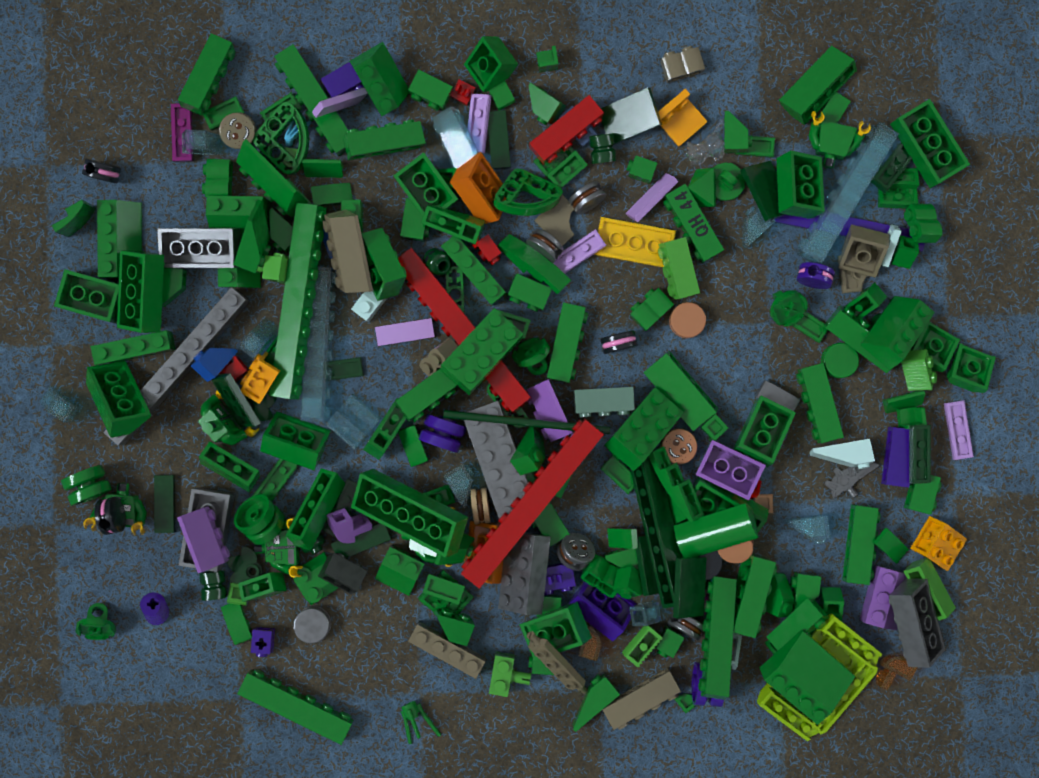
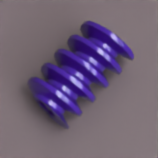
(154, 608)

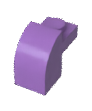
(347, 527)

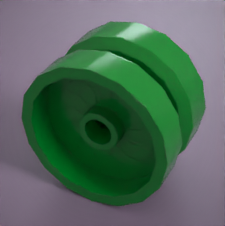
(86, 485)
(259, 519)

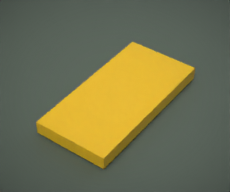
(632, 241)

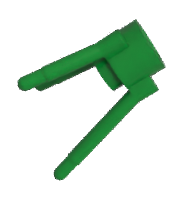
(410, 712)

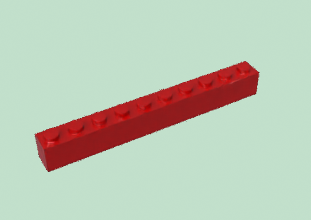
(458, 326)
(532, 502)

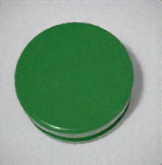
(840, 360)

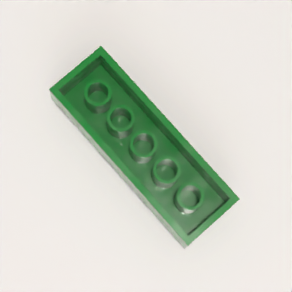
(409, 512)

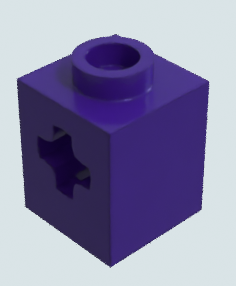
(267, 635)

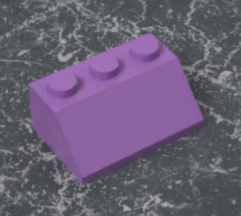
(548, 409)
(730, 470)
(203, 539)
(876, 606)

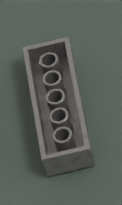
(494, 450)

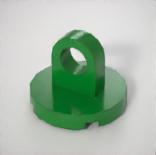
(728, 181)
(788, 307)
(530, 353)
(96, 627)

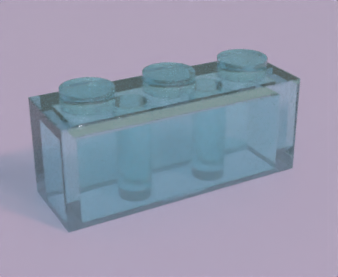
(455, 136)

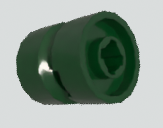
(602, 148)
(213, 585)

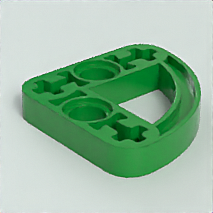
(271, 136)
(525, 183)

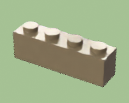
(449, 652)
(641, 698)

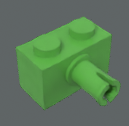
(275, 268)
(504, 674)

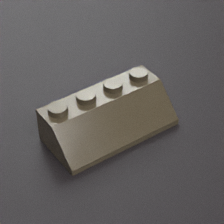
(347, 252)

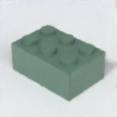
(603, 401)

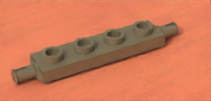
(556, 663)

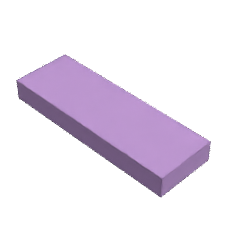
(339, 102)
(479, 119)
(651, 197)
(580, 251)
(404, 332)
(958, 430)

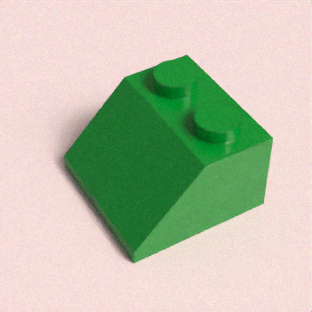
(490, 63)
(400, 570)

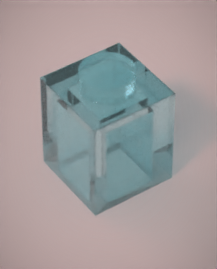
(645, 614)

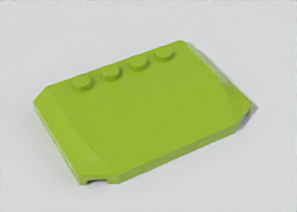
(849, 650)

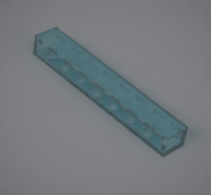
(848, 193)
(316, 363)

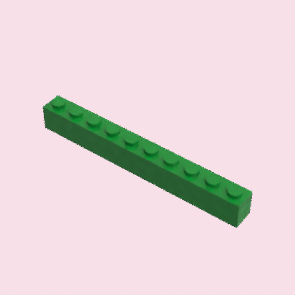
(298, 300)

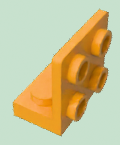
(681, 118)
(259, 380)
(938, 543)

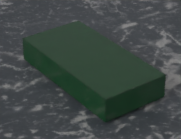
(346, 368)

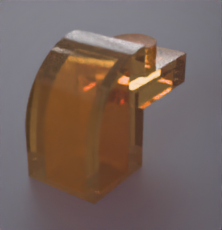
(592, 647)
(893, 664)

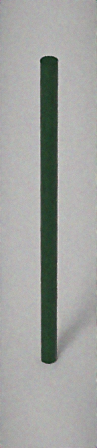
(515, 421)

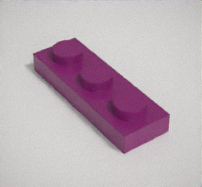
(180, 120)

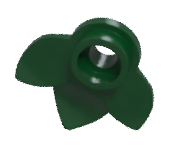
(262, 410)
(242, 564)

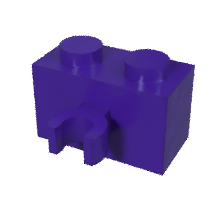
(559, 577)

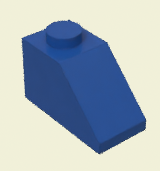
(212, 361)

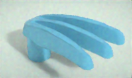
(292, 133)

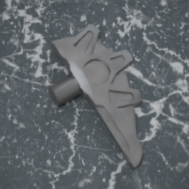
(845, 480)

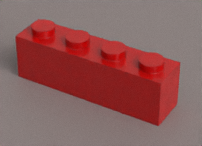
(566, 130)

